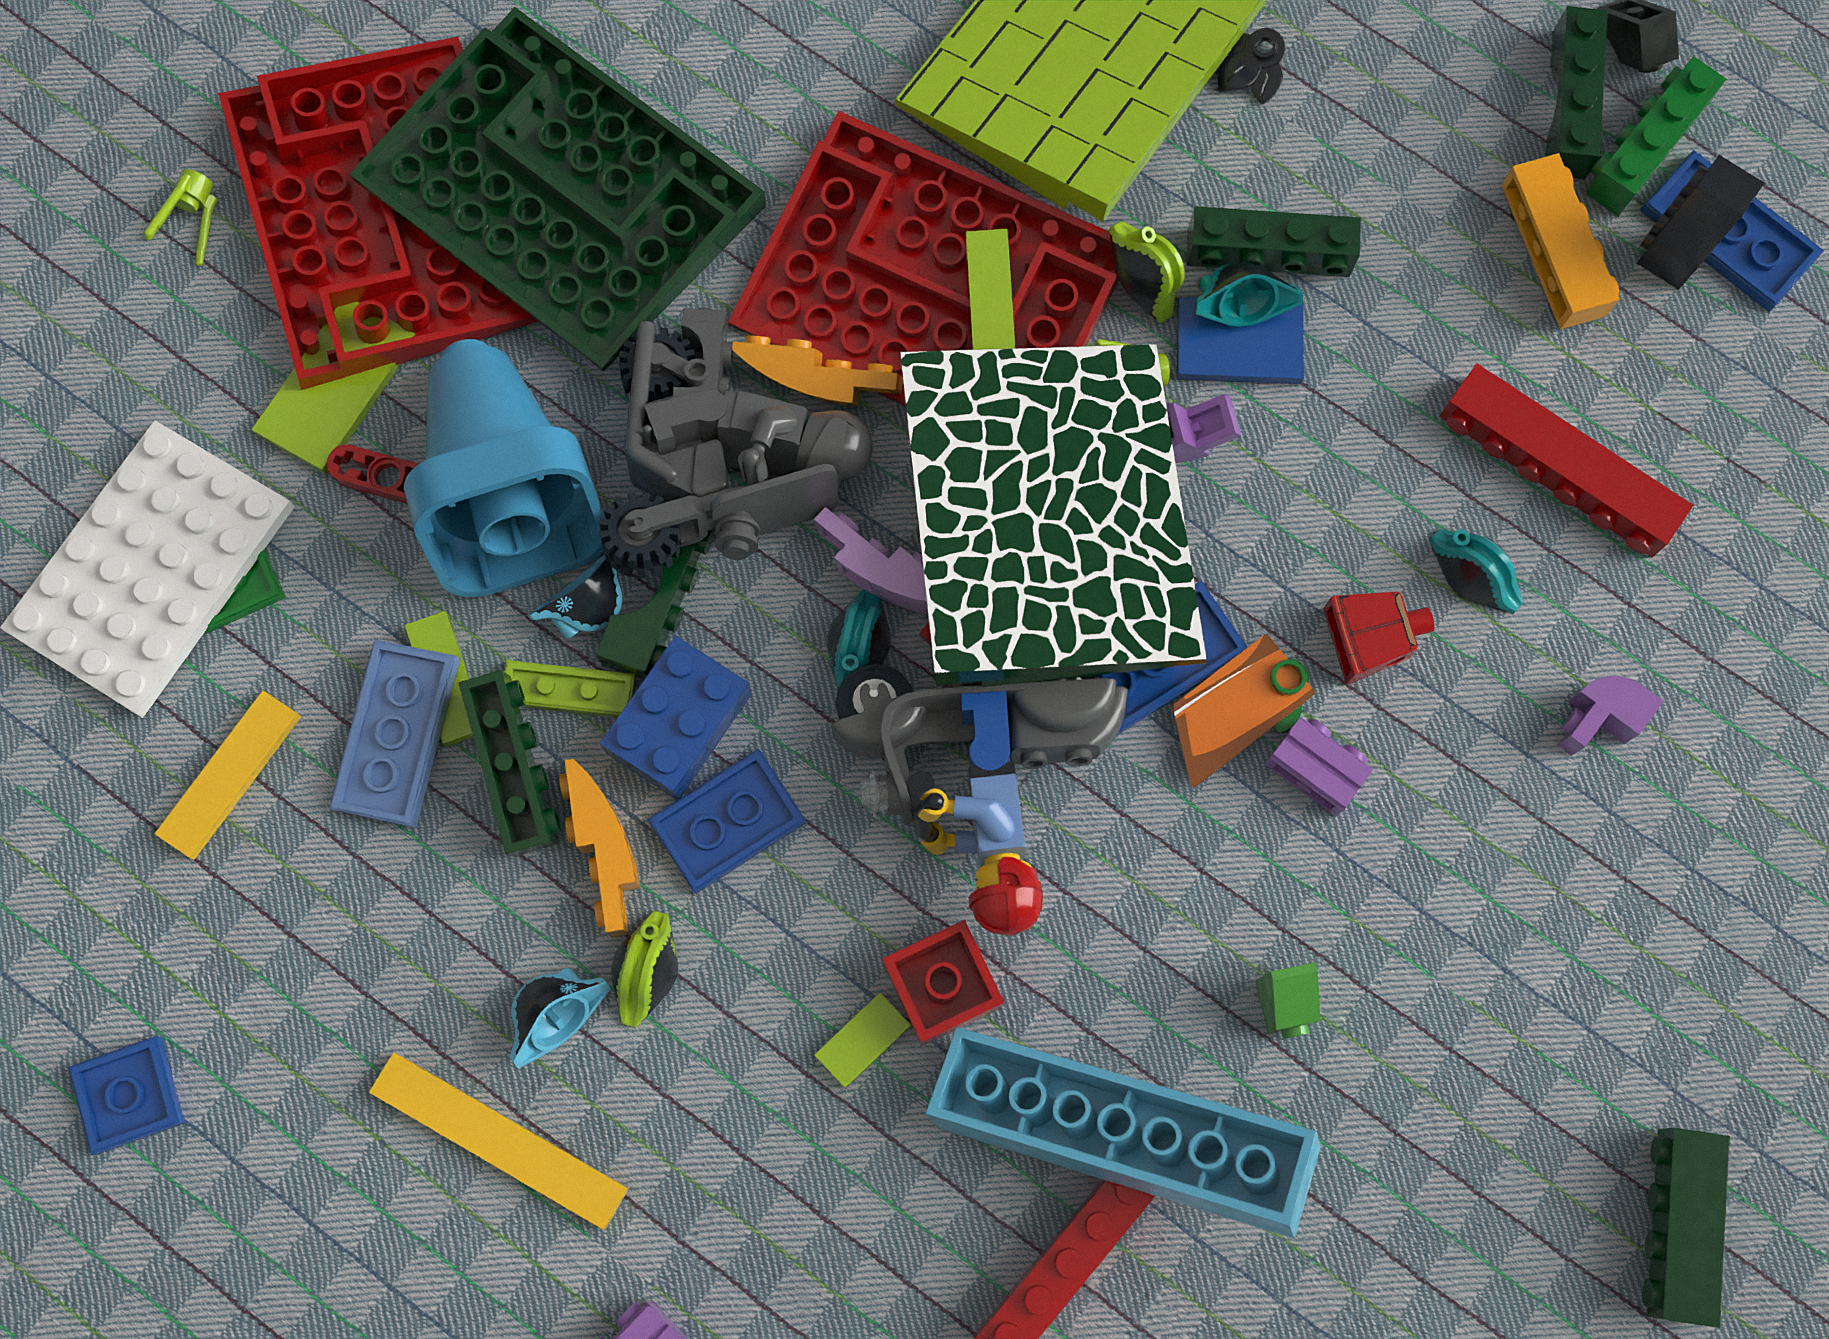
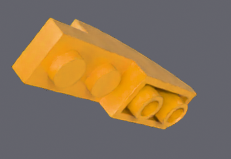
(802, 371)
(598, 830)

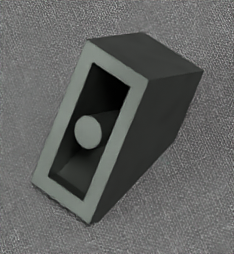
(1642, 34)

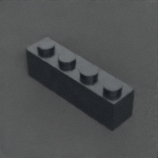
(1698, 220)

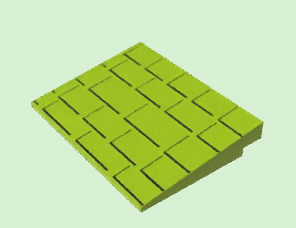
(1073, 88)

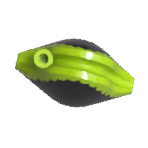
(1147, 268)
(644, 969)

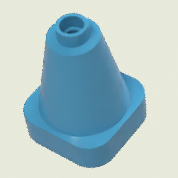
(498, 483)

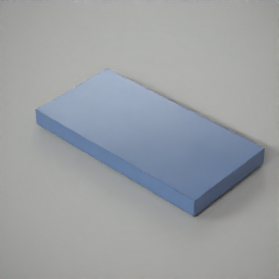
(395, 733)

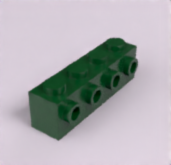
(1274, 240)
(508, 763)
(1687, 1226)

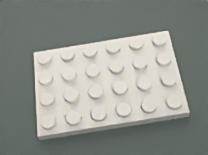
(148, 568)

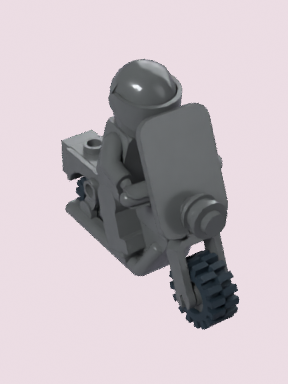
(692, 428)

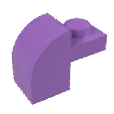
(1201, 427)
(1614, 704)

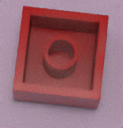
(943, 982)

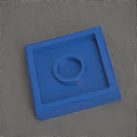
(126, 1095)

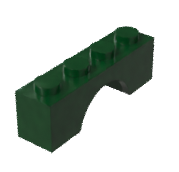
(1580, 61)
(638, 638)

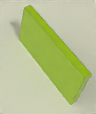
(327, 415)

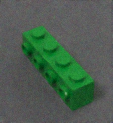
(1649, 143)

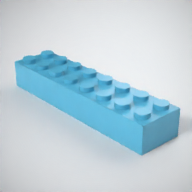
(1126, 1131)

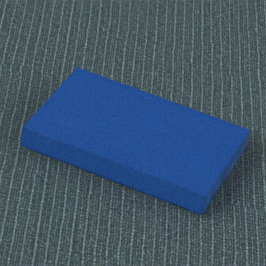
(1251, 353)
(727, 821)

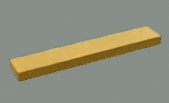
(499, 1140)

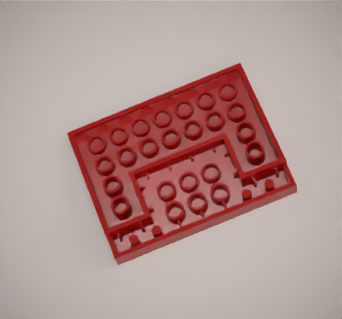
(331, 237)
(880, 263)

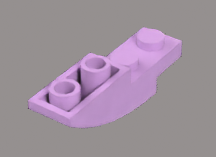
(868, 563)

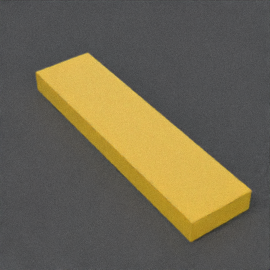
(228, 775)

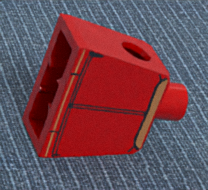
(1373, 631)

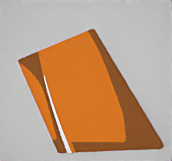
(1235, 708)

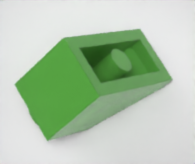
(1290, 999)

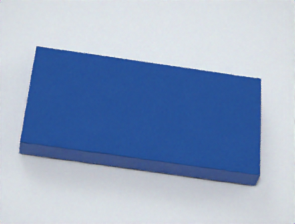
(1761, 250)
(1157, 687)

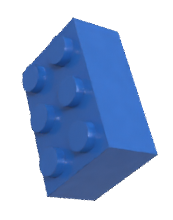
(676, 718)

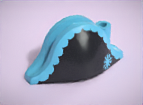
(585, 602)
(551, 1011)

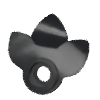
(1249, 67)

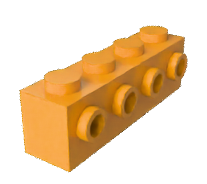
(1560, 241)

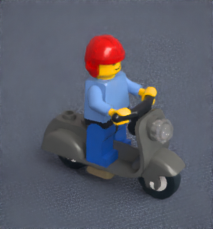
(1045, 724)

